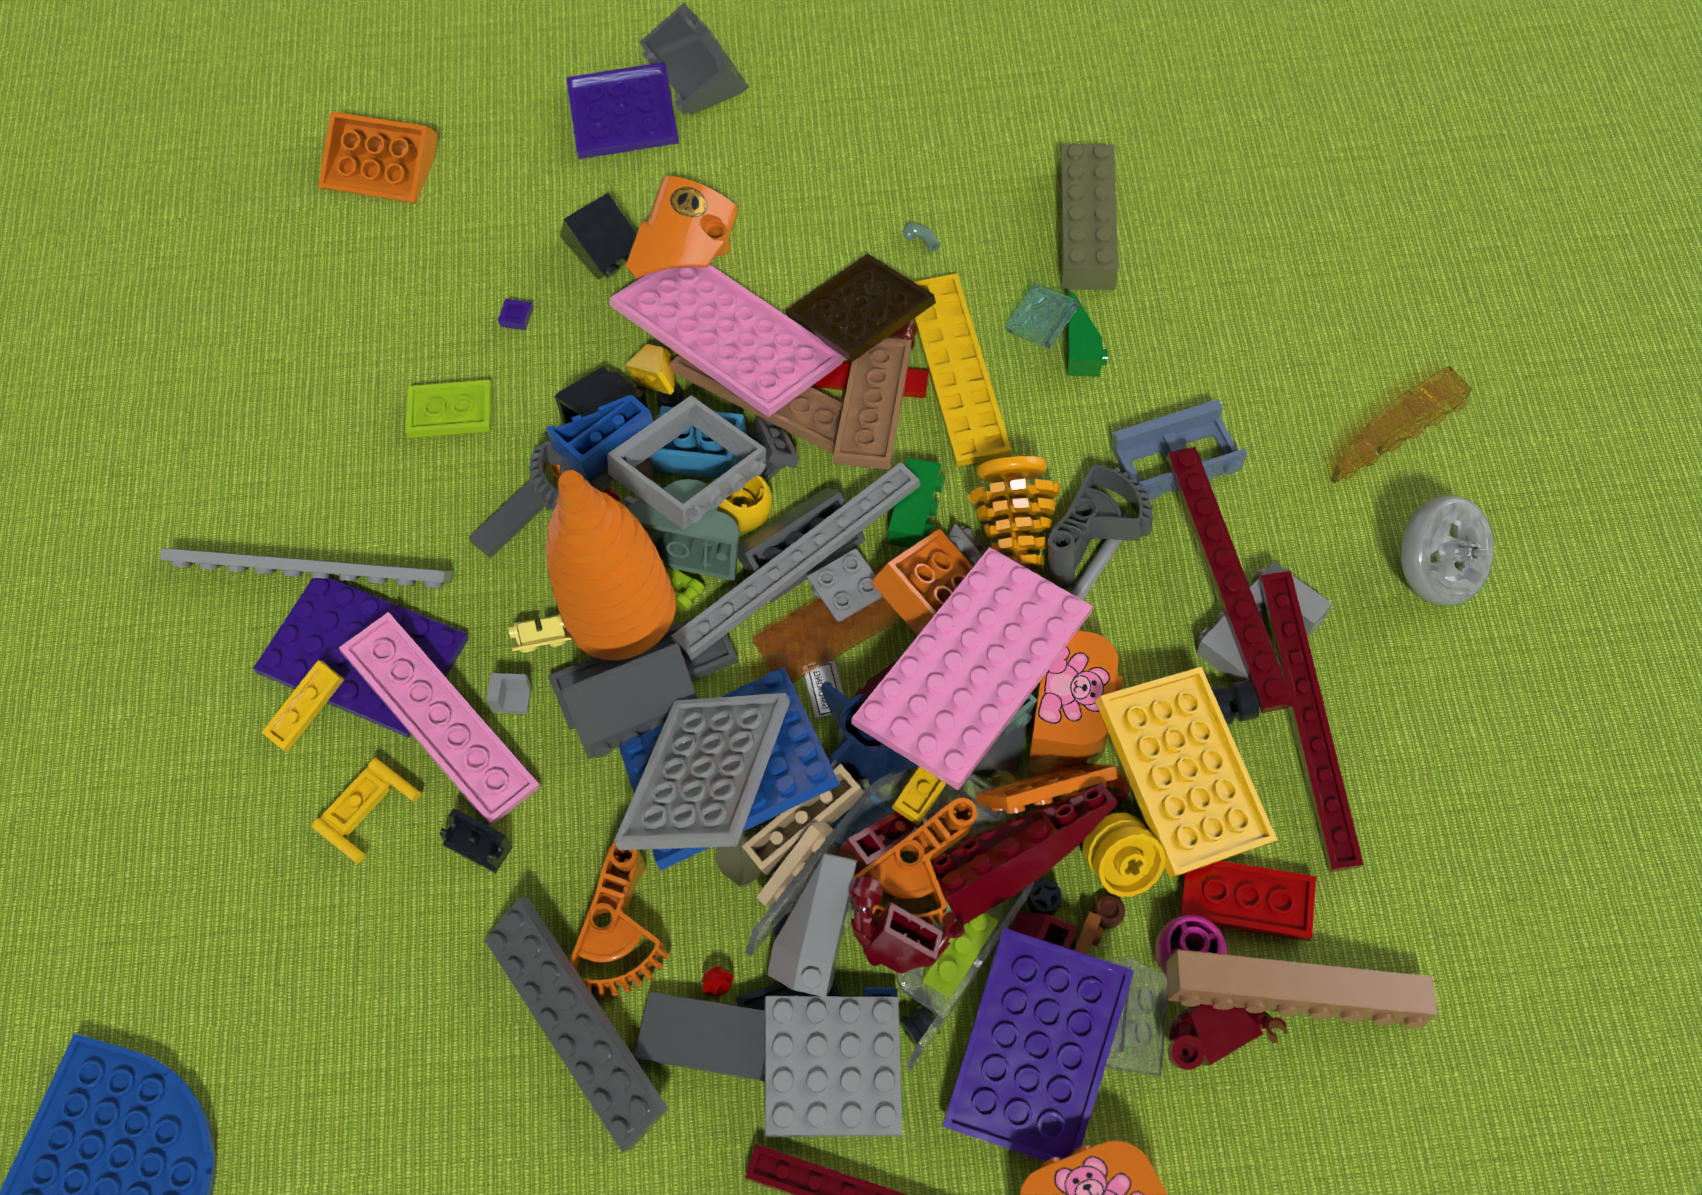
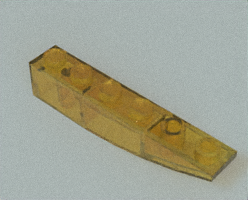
(1404, 419)

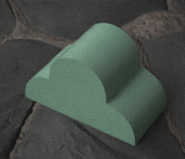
(702, 547)

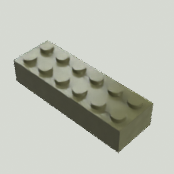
(1088, 217)

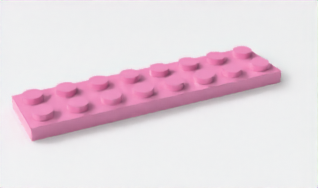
(440, 719)

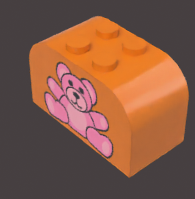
(1066, 707)
(1098, 1170)

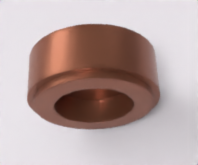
(1110, 909)

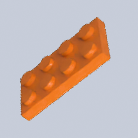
(1043, 787)

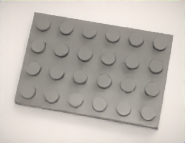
(703, 773)

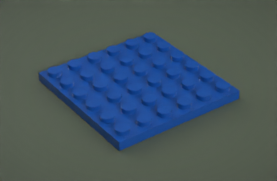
(793, 773)

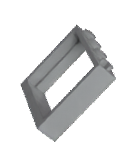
(664, 430)

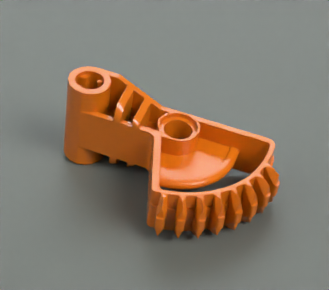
(926, 843)
(620, 937)

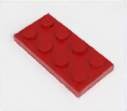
(1251, 899)

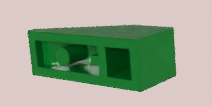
(1084, 345)

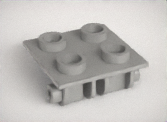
(845, 585)

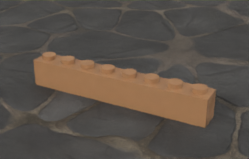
(1300, 989)

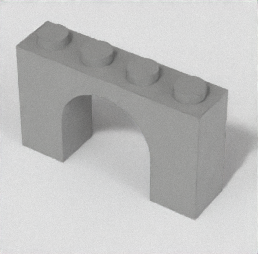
(1218, 644)

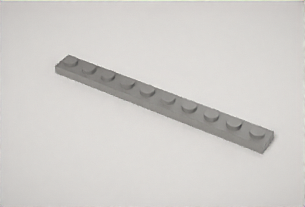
(795, 561)
(318, 568)

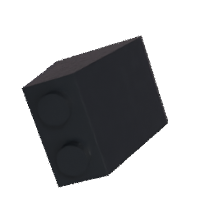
(599, 236)
(593, 392)

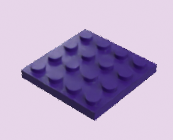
(621, 110)

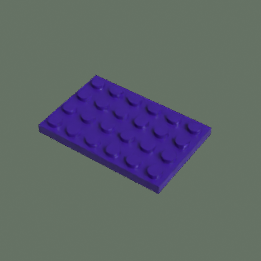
(328, 618)
(1037, 1047)

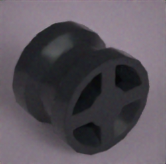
(1044, 891)
(916, 1024)

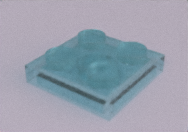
(1042, 316)

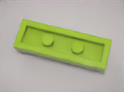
(960, 955)

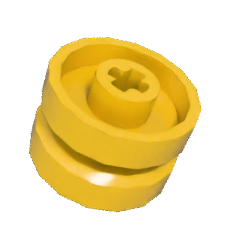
(1124, 855)

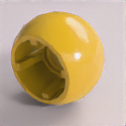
(749, 505)

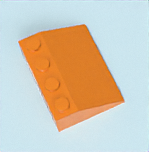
(376, 157)
(922, 579)

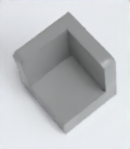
(509, 693)

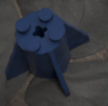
(857, 750)

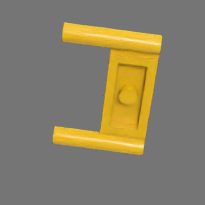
(357, 803)

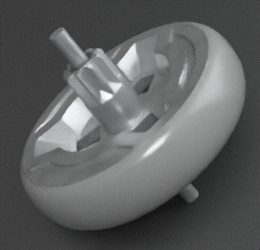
(1428, 540)

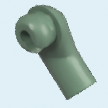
(914, 229)

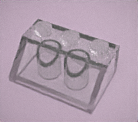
(1142, 1023)

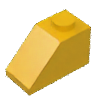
(653, 369)

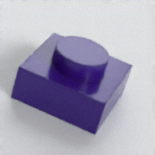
(515, 314)

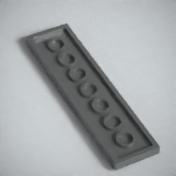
(576, 1025)

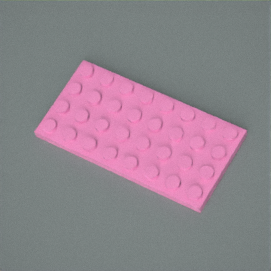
(728, 334)
(972, 667)

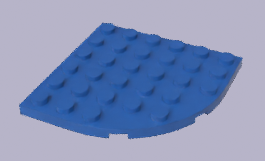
(114, 1129)

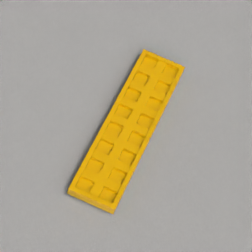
(960, 375)

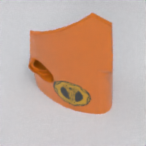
(683, 228)

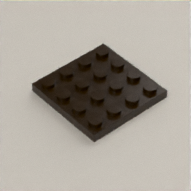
(860, 307)

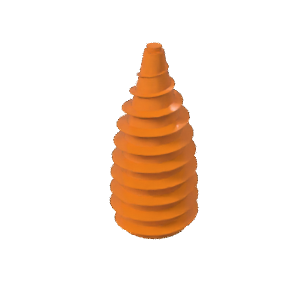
(606, 573)

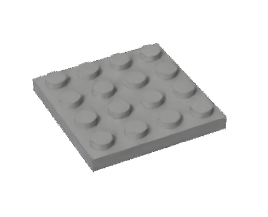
(832, 1067)

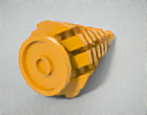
(1016, 506)

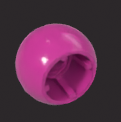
(1188, 929)

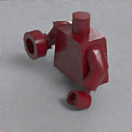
(896, 935)
(1208, 1034)

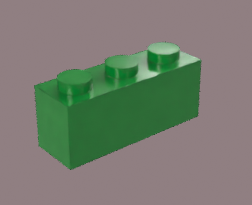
(913, 513)

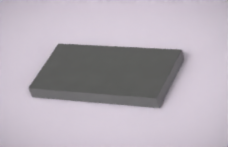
(703, 1036)

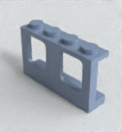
(1172, 434)

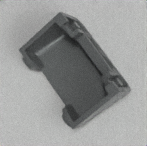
(693, 61)

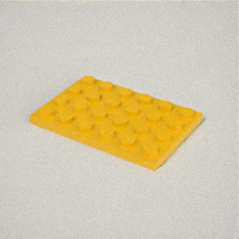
(1185, 770)

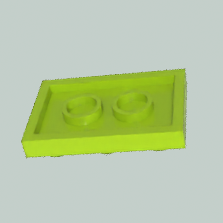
(449, 408)

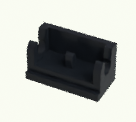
(475, 841)

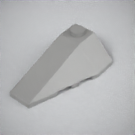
(811, 938)

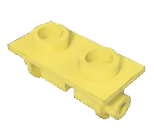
(529, 637)

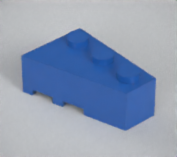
(590, 438)

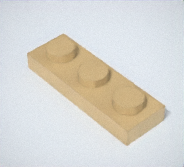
(794, 862)

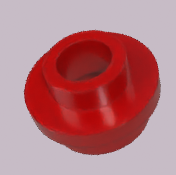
(717, 981)

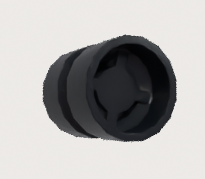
(1238, 701)

